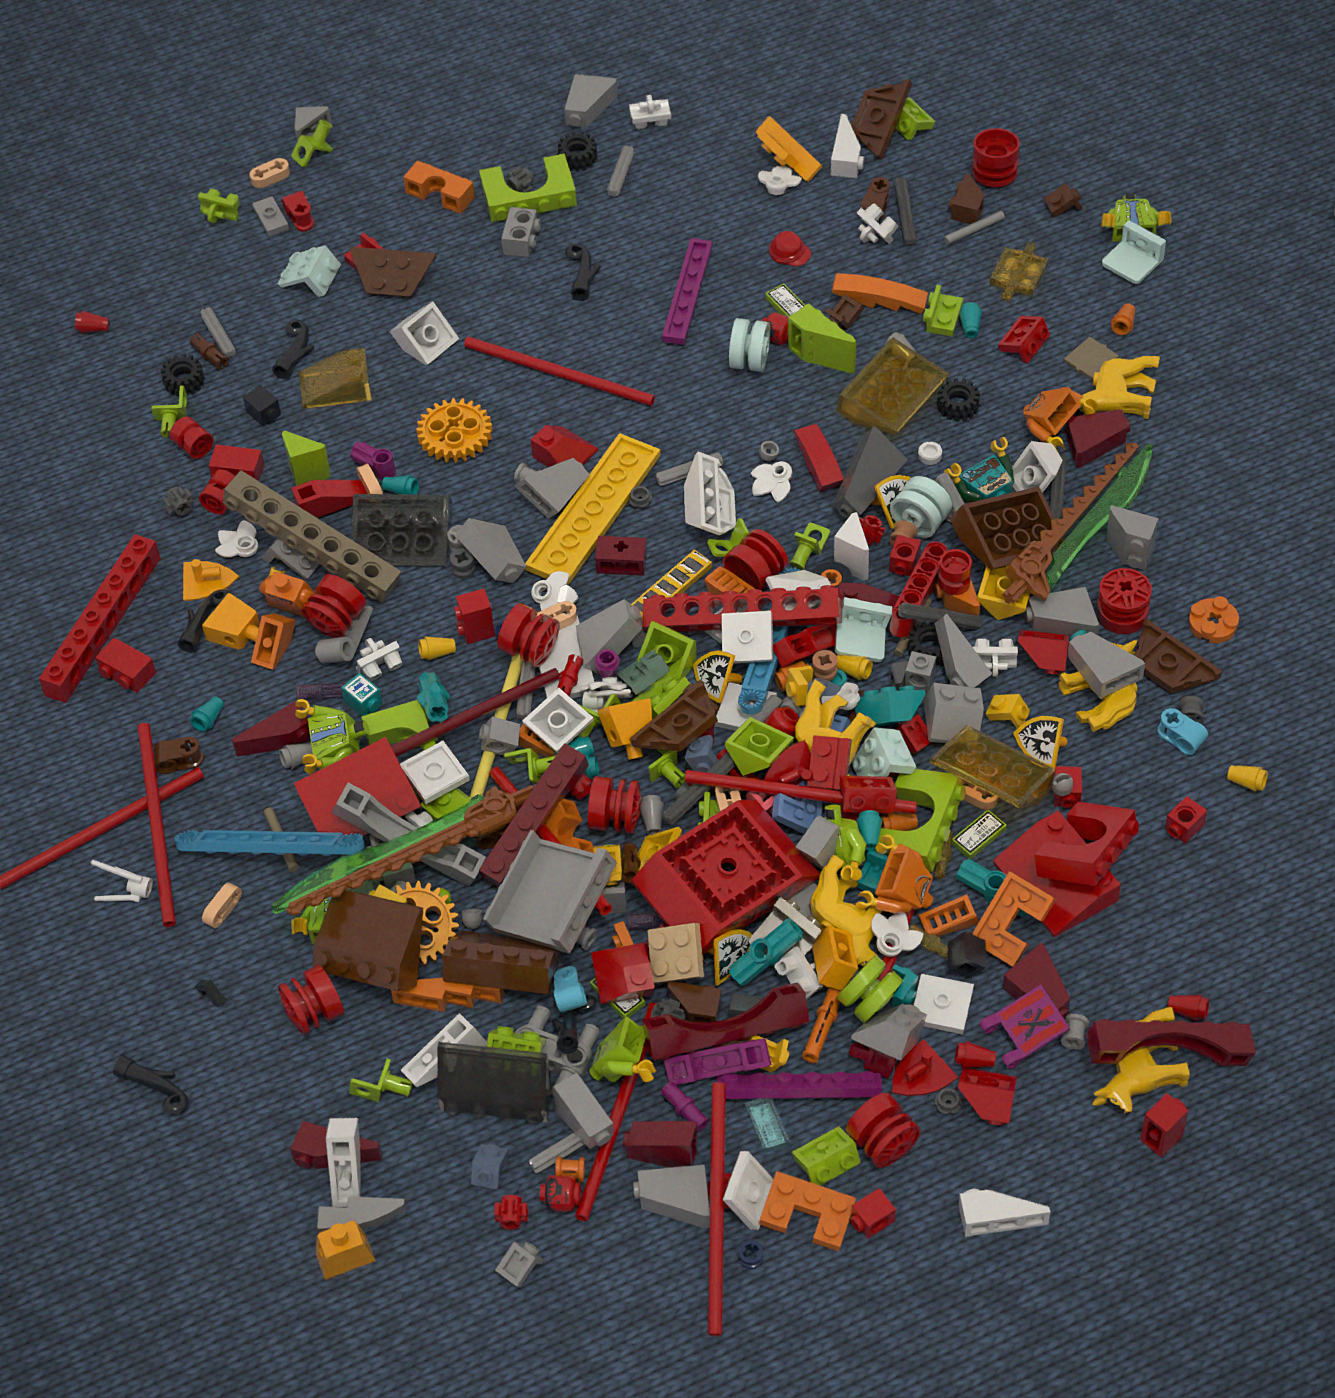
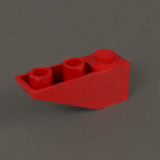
(326, 496)

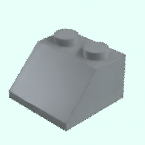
(1131, 536)
(951, 709)
(892, 1030)

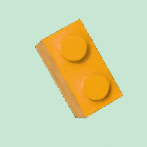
(834, 958)

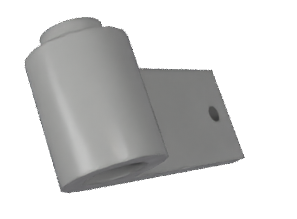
(344, 648)

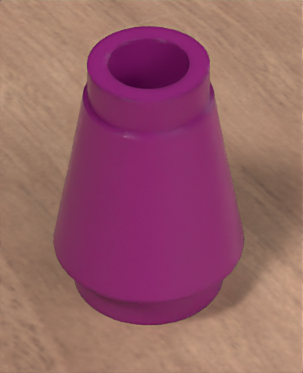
(607, 663)

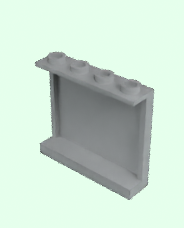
(549, 893)

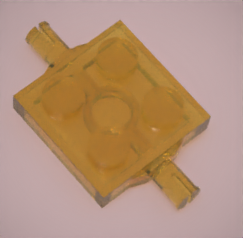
(1019, 271)

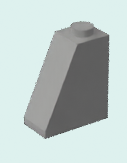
(588, 99)
(553, 486)
(492, 548)
(1062, 612)
(608, 630)
(1104, 664)
(582, 1112)
(675, 1193)

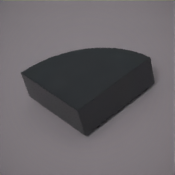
(208, 987)

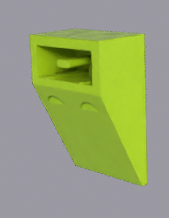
(820, 340)

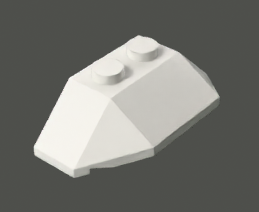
(709, 496)

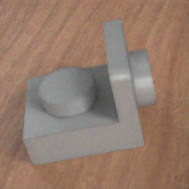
(519, 1262)

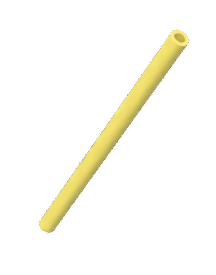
(502, 713)

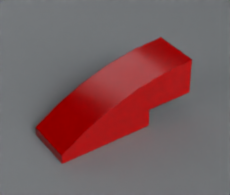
(819, 457)
(805, 644)

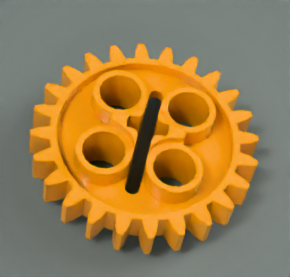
(454, 430)
(431, 901)

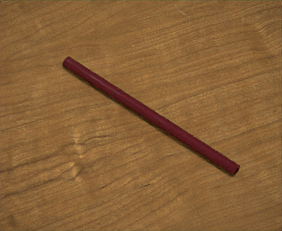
(475, 712)

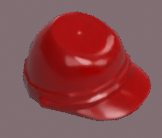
(789, 249)

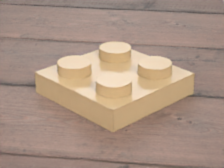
(675, 953)

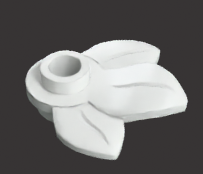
(778, 179)
(769, 481)
(238, 542)
(557, 590)
(607, 683)
(849, 692)
(896, 932)

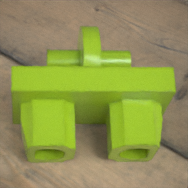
(219, 207)

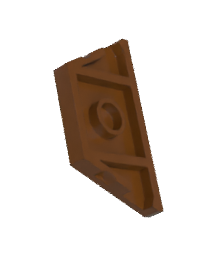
(879, 115)
(391, 271)
(1171, 661)
(679, 722)

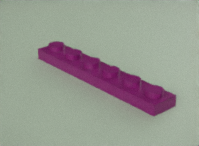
(687, 291)
(801, 1085)

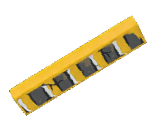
(678, 578)

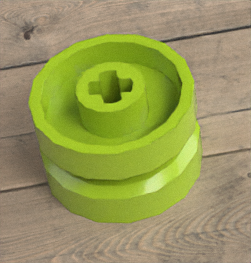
(870, 989)

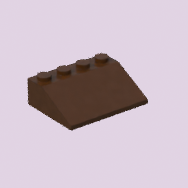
(1003, 525)
(370, 940)
(499, 962)

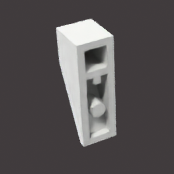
(846, 152)
(424, 1065)
(343, 1159)
(995, 1212)

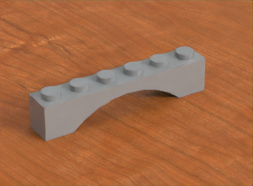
(371, 816)

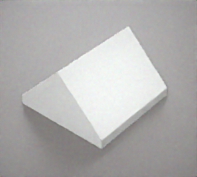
(852, 548)

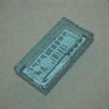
(767, 1124)

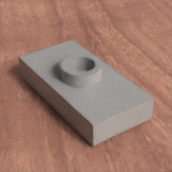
(270, 216)

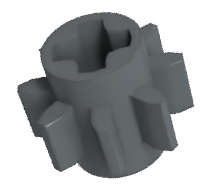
(520, 180)
(178, 501)
(668, 1007)

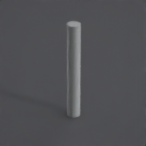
(974, 227)

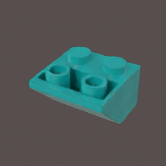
(890, 705)

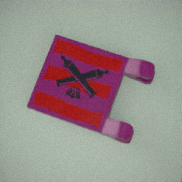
(1030, 1022)

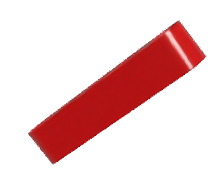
(918, 587)

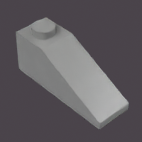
(960, 659)

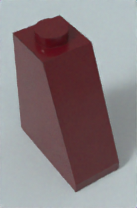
(1095, 435)
(1037, 970)
(662, 1142)

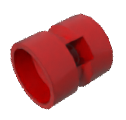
(191, 437)
(212, 494)
(955, 572)

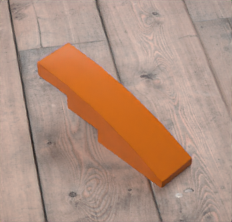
(874, 290)
(436, 994)

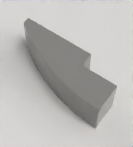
(364, 1210)

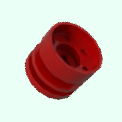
(995, 157)
(756, 558)
(1123, 601)
(333, 606)
(528, 634)
(614, 805)
(311, 999)
(883, 1130)

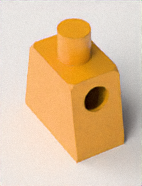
(232, 623)
(624, 721)
(342, 1249)

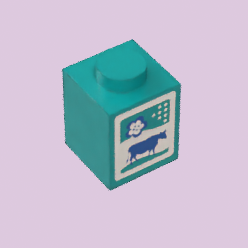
(362, 695)

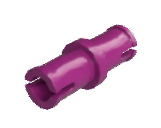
(684, 1105)

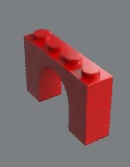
(1088, 863)

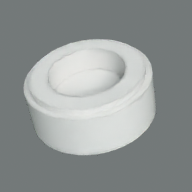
(930, 453)

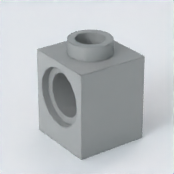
(920, 671)
(499, 736)

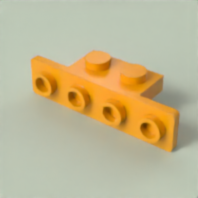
(787, 149)

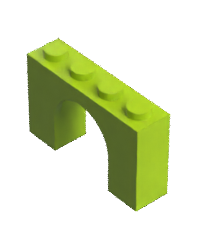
(555, 194)
(398, 724)
(934, 790)

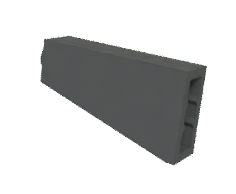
(871, 463)

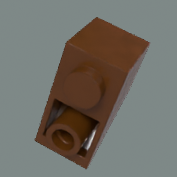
(968, 202)
(698, 1002)

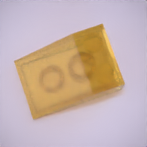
(336, 380)

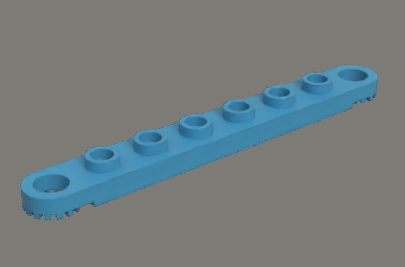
(760, 674)
(269, 842)

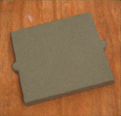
(1089, 357)

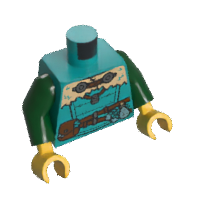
(986, 479)

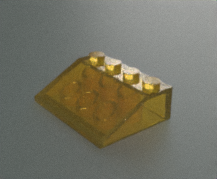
(890, 388)
(995, 767)

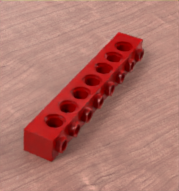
(827, 613)
(99, 618)

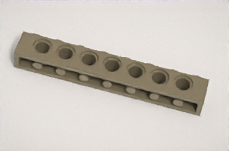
(306, 525)

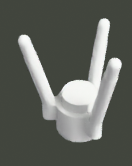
(597, 699)
(137, 885)

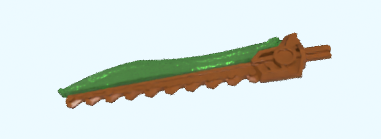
(1031, 564)
(477, 818)

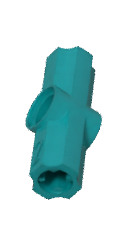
(433, 697)
(982, 880)
(777, 942)

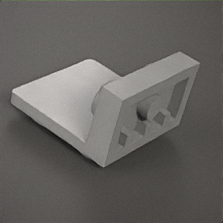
(292, 557)

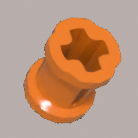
(571, 1167)

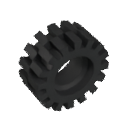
(578, 142)
(179, 366)
(958, 409)
(921, 635)

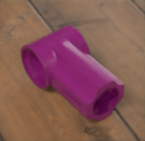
(378, 459)

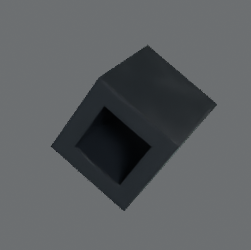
(261, 405)
(966, 954)

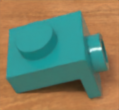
(872, 871)
(906, 991)

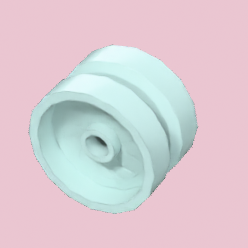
(749, 345)
(922, 504)

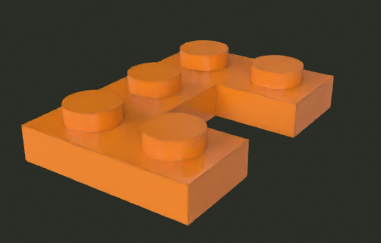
(1010, 898)
(794, 1193)

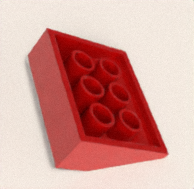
(370, 769)
(1073, 900)

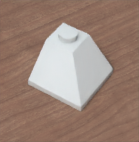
(425, 334)
(1036, 466)
(796, 579)
(558, 720)

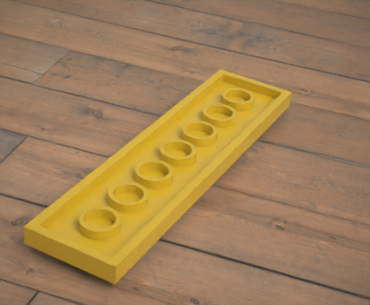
(593, 508)

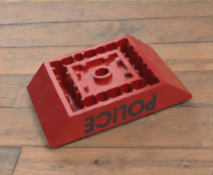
(690, 886)

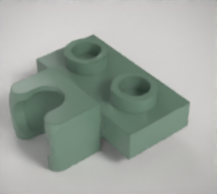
(641, 675)

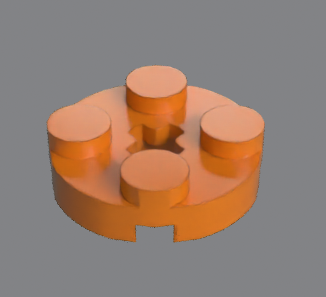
(1213, 608)

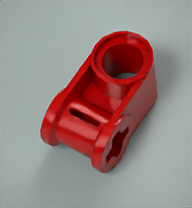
(298, 210)

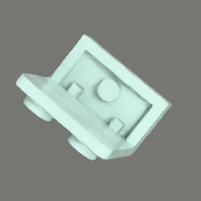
(1136, 253)
(314, 267)
(862, 629)
(883, 753)

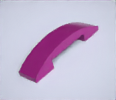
(718, 1061)

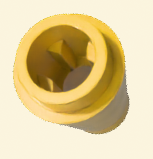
(435, 647)
(855, 666)
(1248, 776)

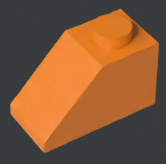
(962, 603)
(272, 640)

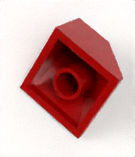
(559, 444)
(1046, 649)
(623, 973)
(989, 1094)

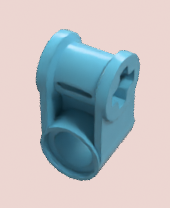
(1182, 733)
(568, 991)

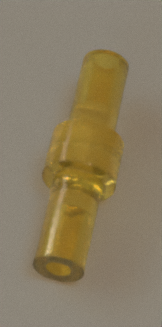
(945, 858)
(932, 942)

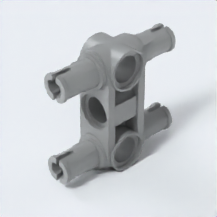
(559, 1061)

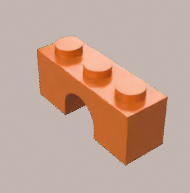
(425, 179)
(563, 823)

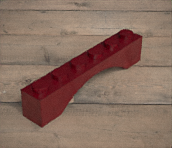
(551, 788)
(779, 1009)
(1222, 1042)

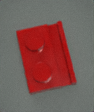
(828, 761)

